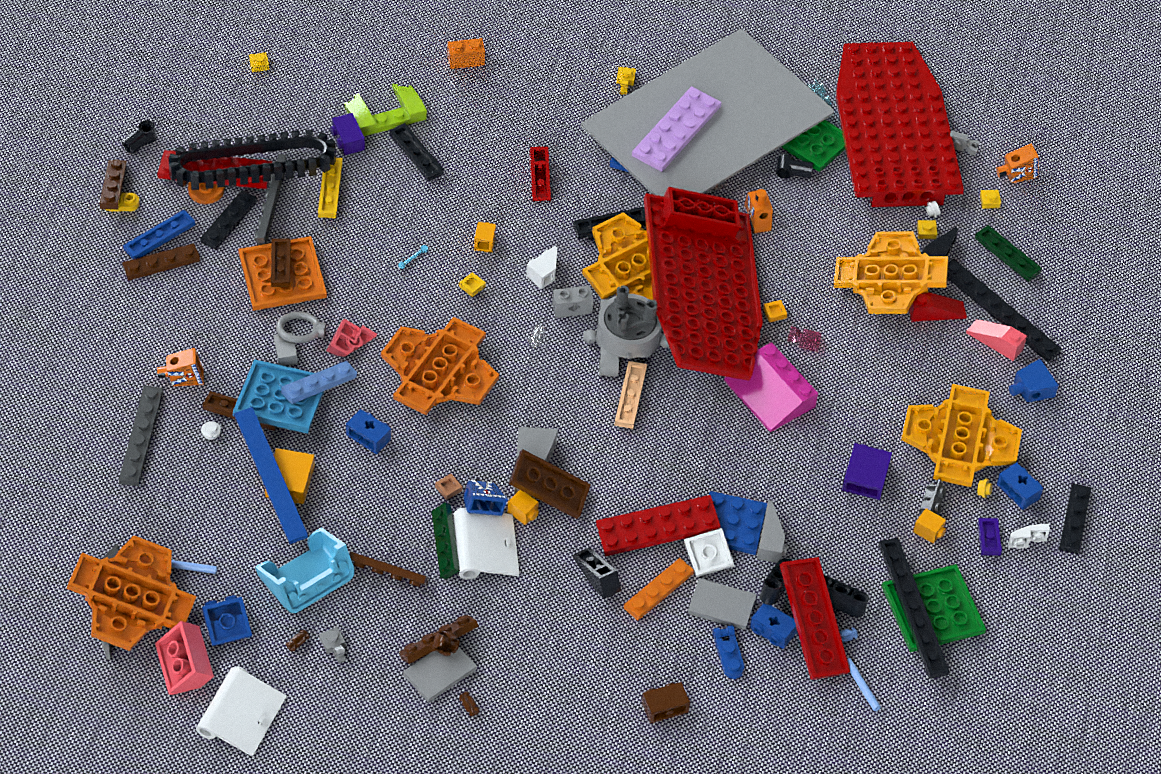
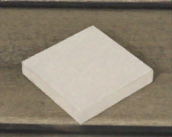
(709, 552)

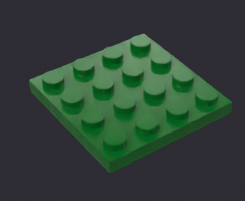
(946, 603)

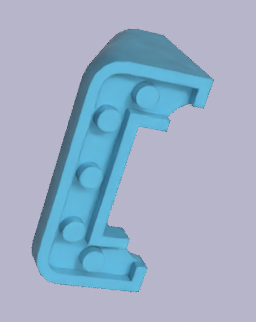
(311, 574)

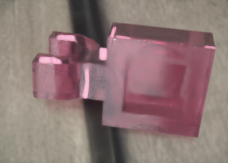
(808, 339)

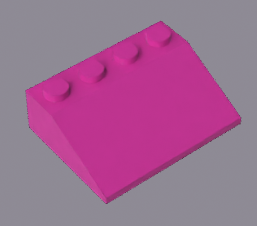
(775, 389)

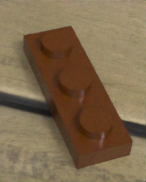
(280, 262)

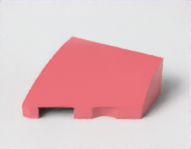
(349, 338)

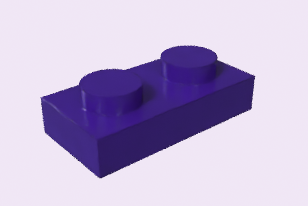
(989, 536)

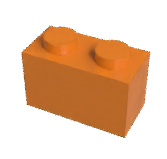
(466, 53)

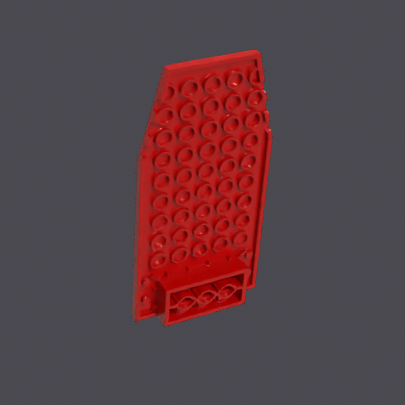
(895, 126)
(704, 281)

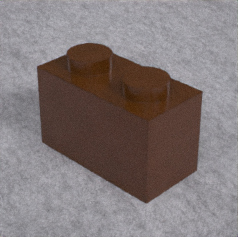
(665, 702)

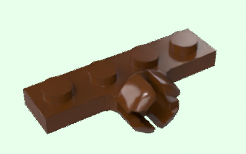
(442, 641)

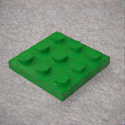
(817, 145)

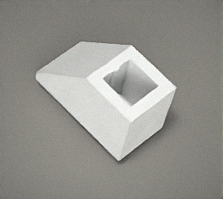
(543, 268)

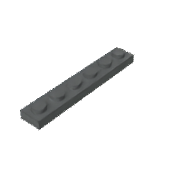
(269, 207)
(141, 436)

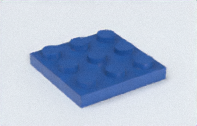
(740, 521)

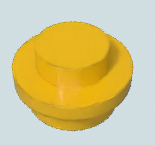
(984, 488)

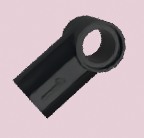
(144, 135)
(788, 166)

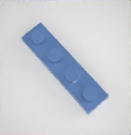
(318, 382)

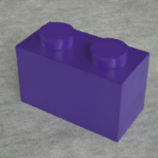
(347, 134)

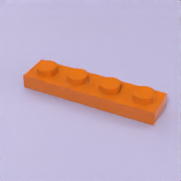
(658, 589)

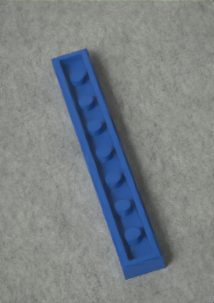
(271, 475)

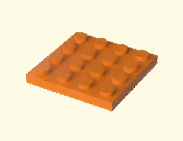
(305, 275)

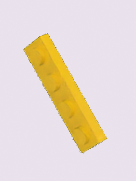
(330, 190)

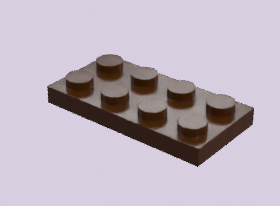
(549, 484)

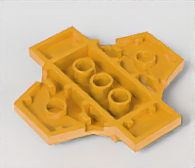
(621, 258)
(891, 272)
(961, 435)

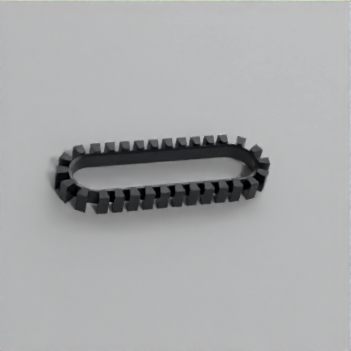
(182, 157)

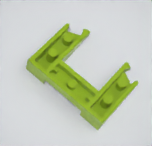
(411, 111)

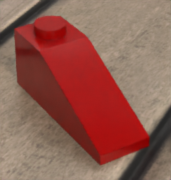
(539, 173)
(936, 307)

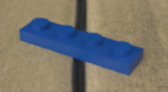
(159, 235)

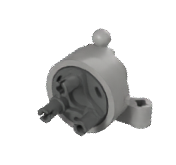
(626, 330)

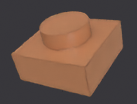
(448, 486)

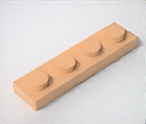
(630, 394)

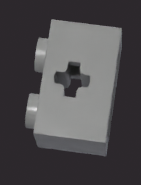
(572, 301)

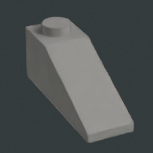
(772, 538)

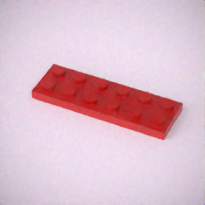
(214, 164)
(657, 525)
(814, 618)

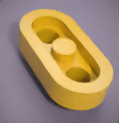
(128, 202)

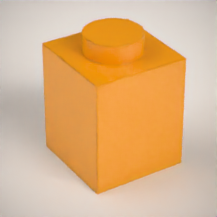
(485, 237)
(523, 507)
(930, 526)

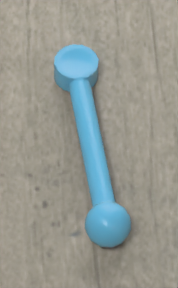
(424, 249)

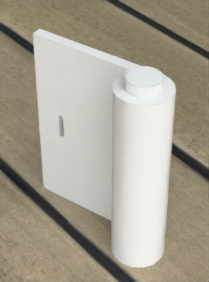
(485, 544)
(238, 709)

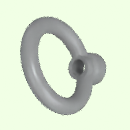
(318, 327)

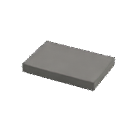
(722, 604)
(438, 673)

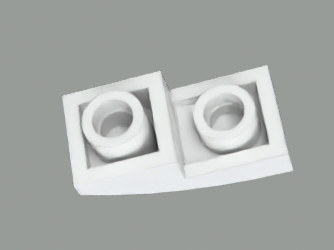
(1022, 537)

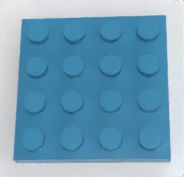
(271, 407)

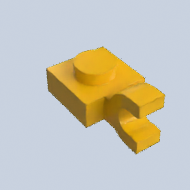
(625, 77)

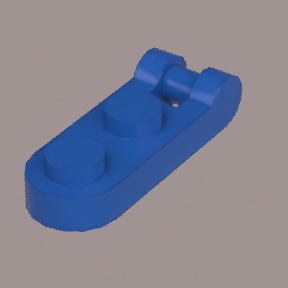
(728, 652)

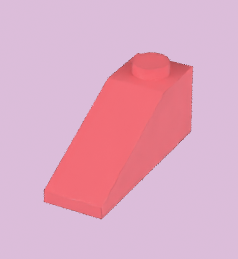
(998, 337)

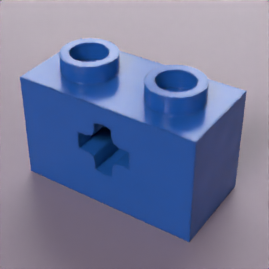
(368, 431)
(1020, 486)
(773, 625)

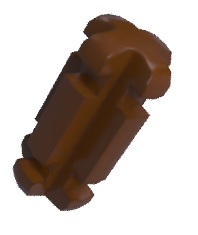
(297, 640)
(469, 704)

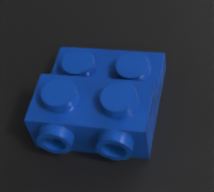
(226, 620)

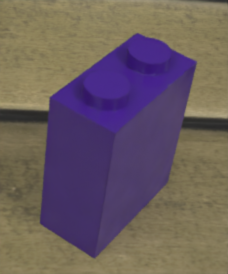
(867, 471)

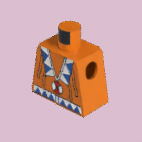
(1020, 164)
(758, 204)
(183, 368)

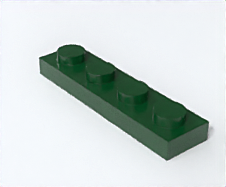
(1008, 253)
(445, 541)

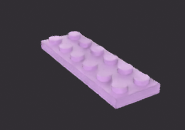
(676, 129)

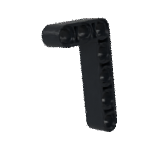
(842, 596)

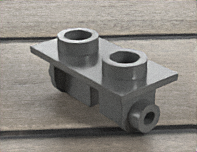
(935, 494)

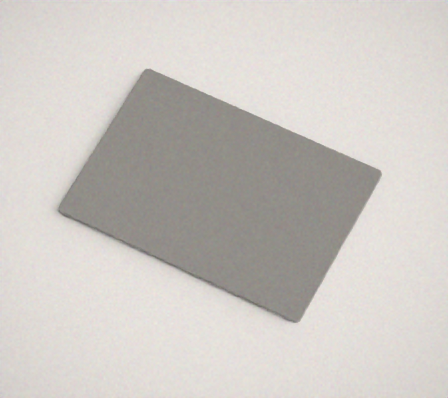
(758, 114)

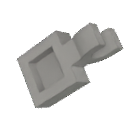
(962, 142)
(334, 642)

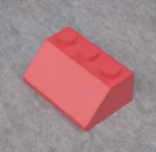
(184, 658)

